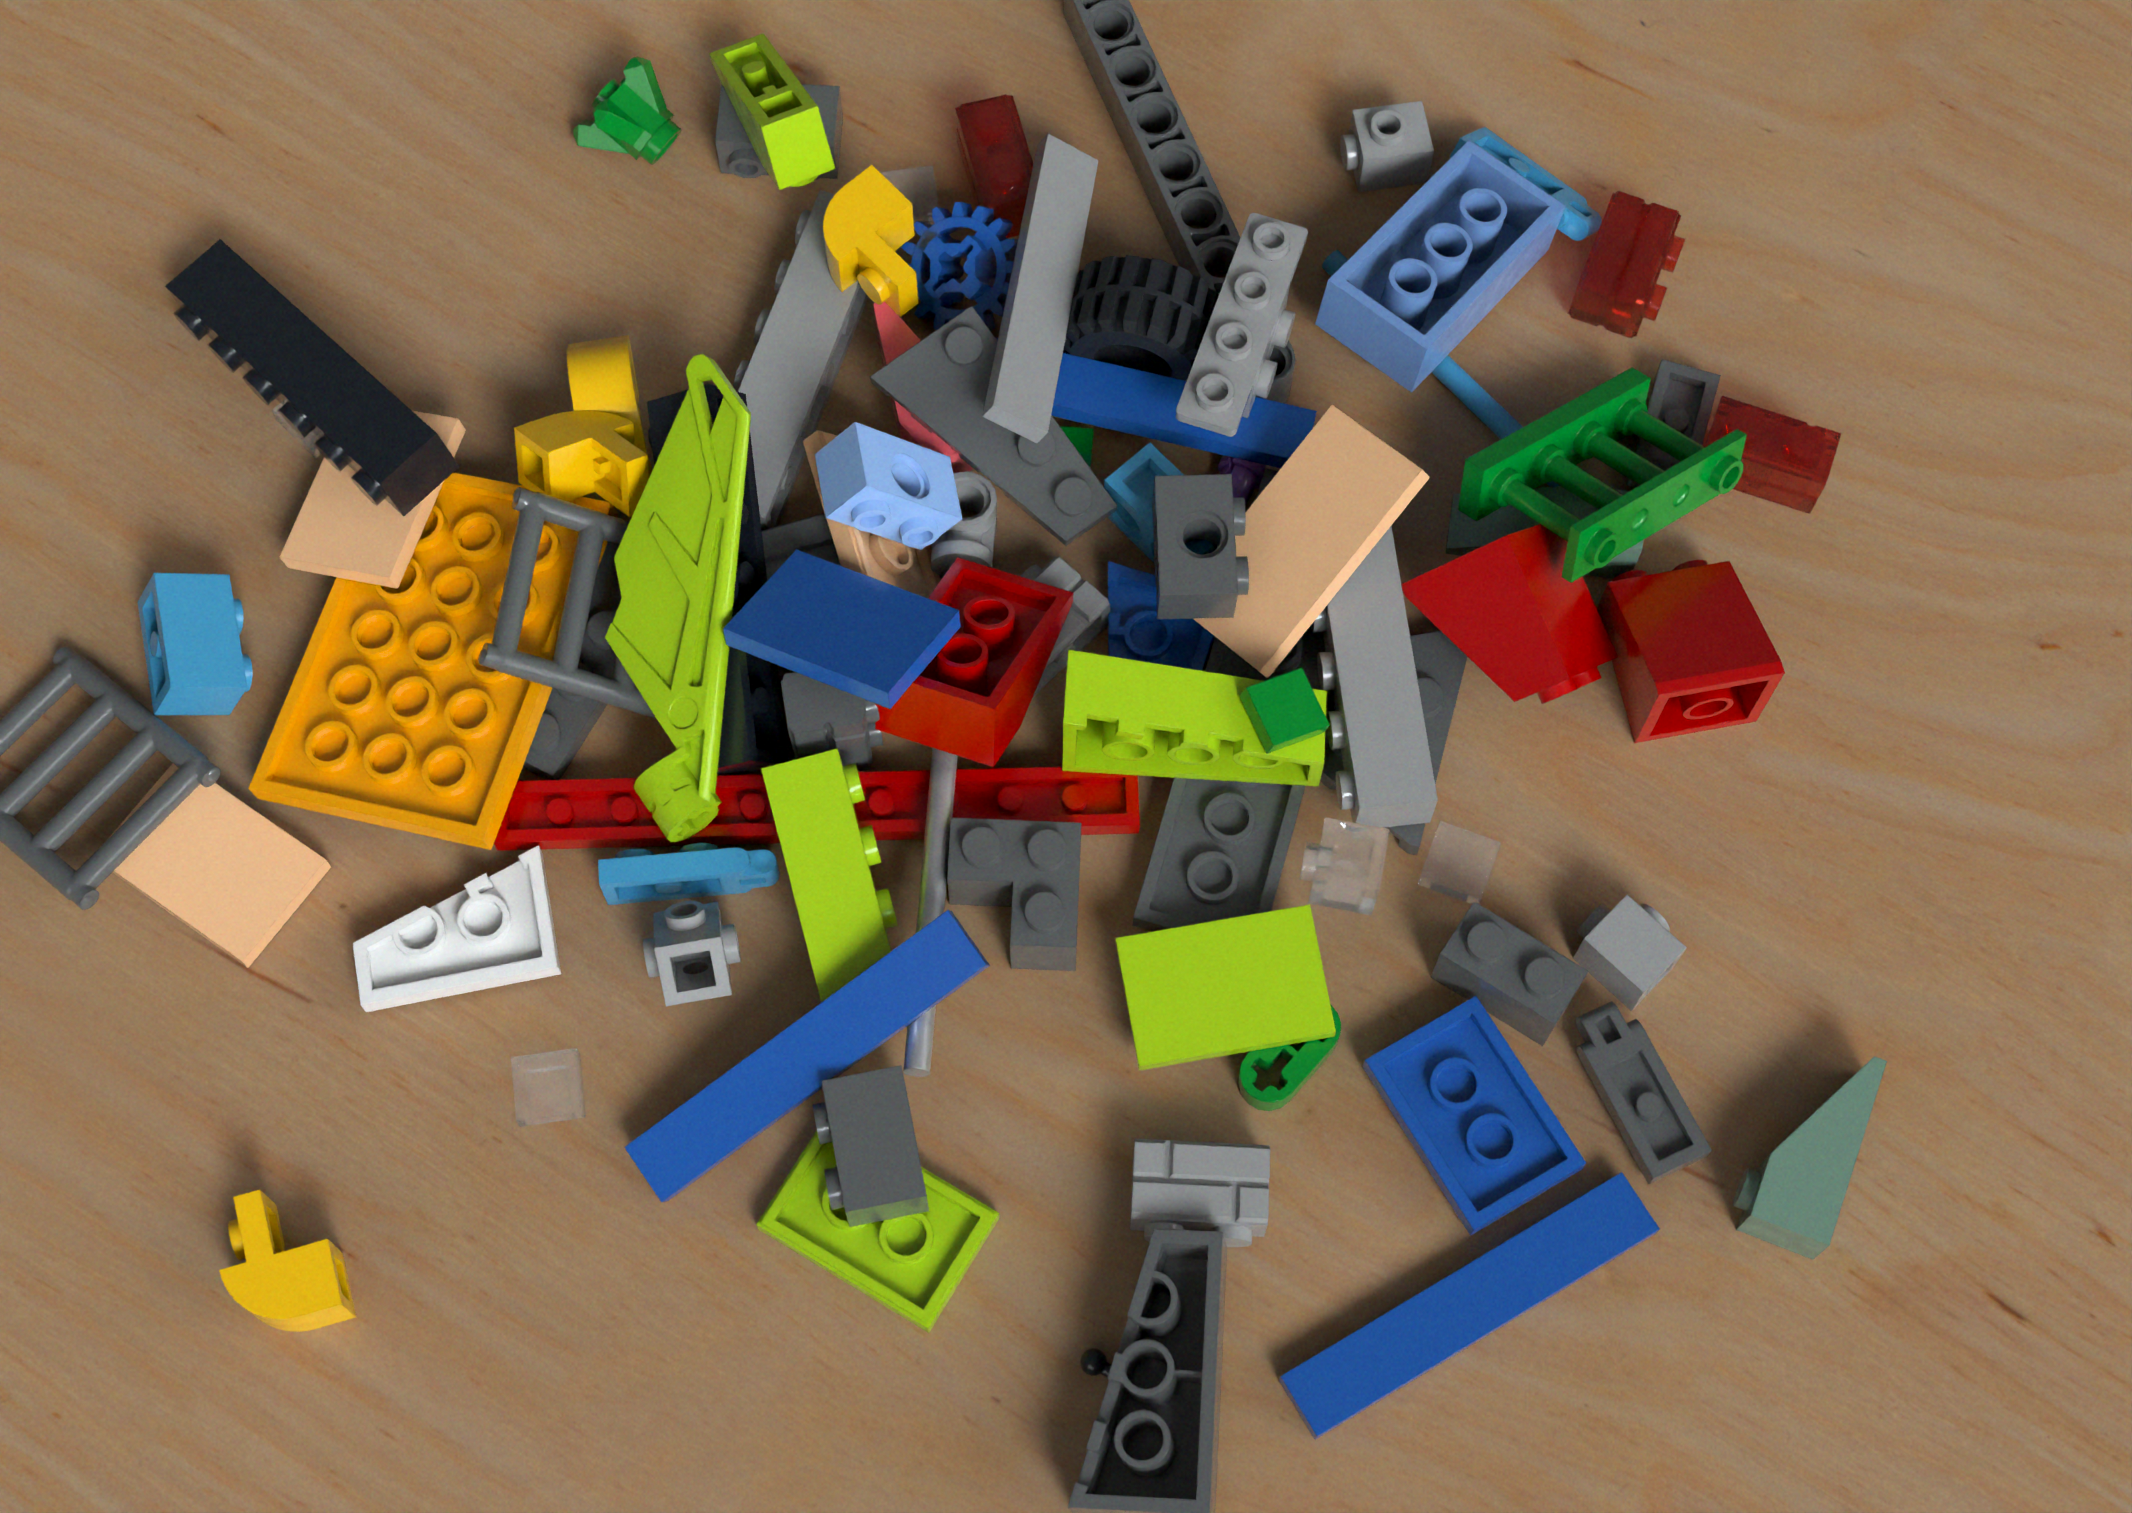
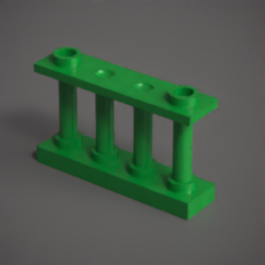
(1589, 429)

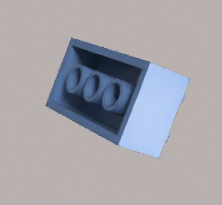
(1439, 265)

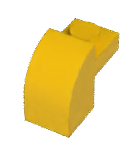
(861, 234)
(605, 380)
(582, 455)
(281, 1286)

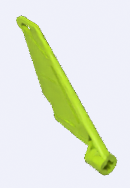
(679, 595)

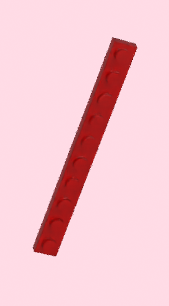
(895, 804)

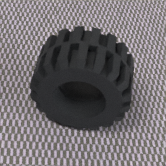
(1139, 315)

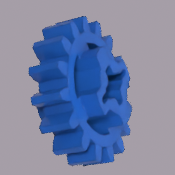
(939, 269)

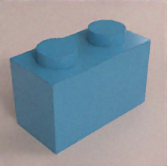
(193, 644)

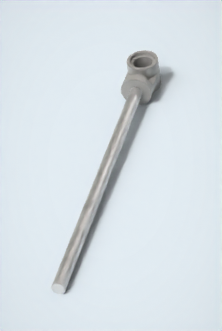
(972, 541)

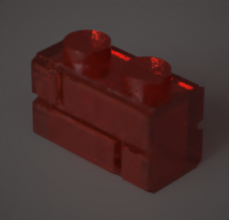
(995, 156)
(1625, 264)
(1781, 455)

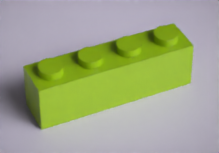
(830, 866)

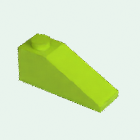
(774, 111)

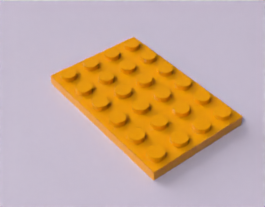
(390, 696)

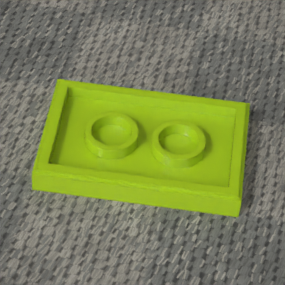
(1225, 987)
(899, 1262)

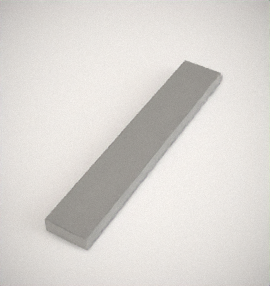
(1041, 290)

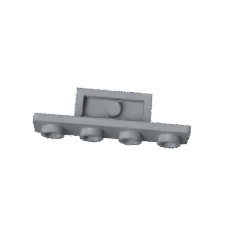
(1244, 328)

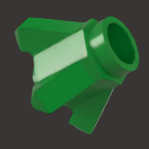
(630, 116)

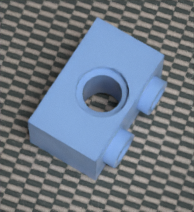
(887, 486)

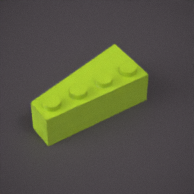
(1173, 725)

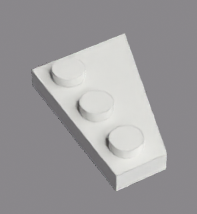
(471, 942)

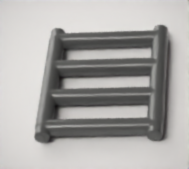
(563, 670)
(152, 735)

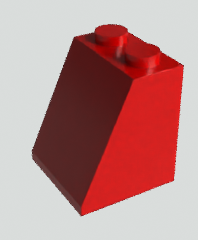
(1518, 615)
(1688, 650)

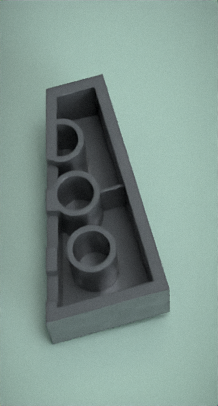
(1161, 1425)

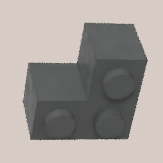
(1024, 868)

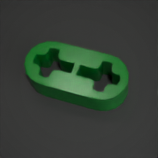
(1295, 1074)

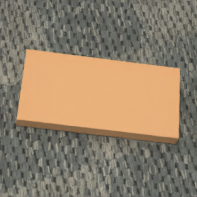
(1312, 534)

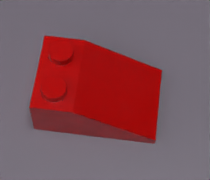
(990, 668)

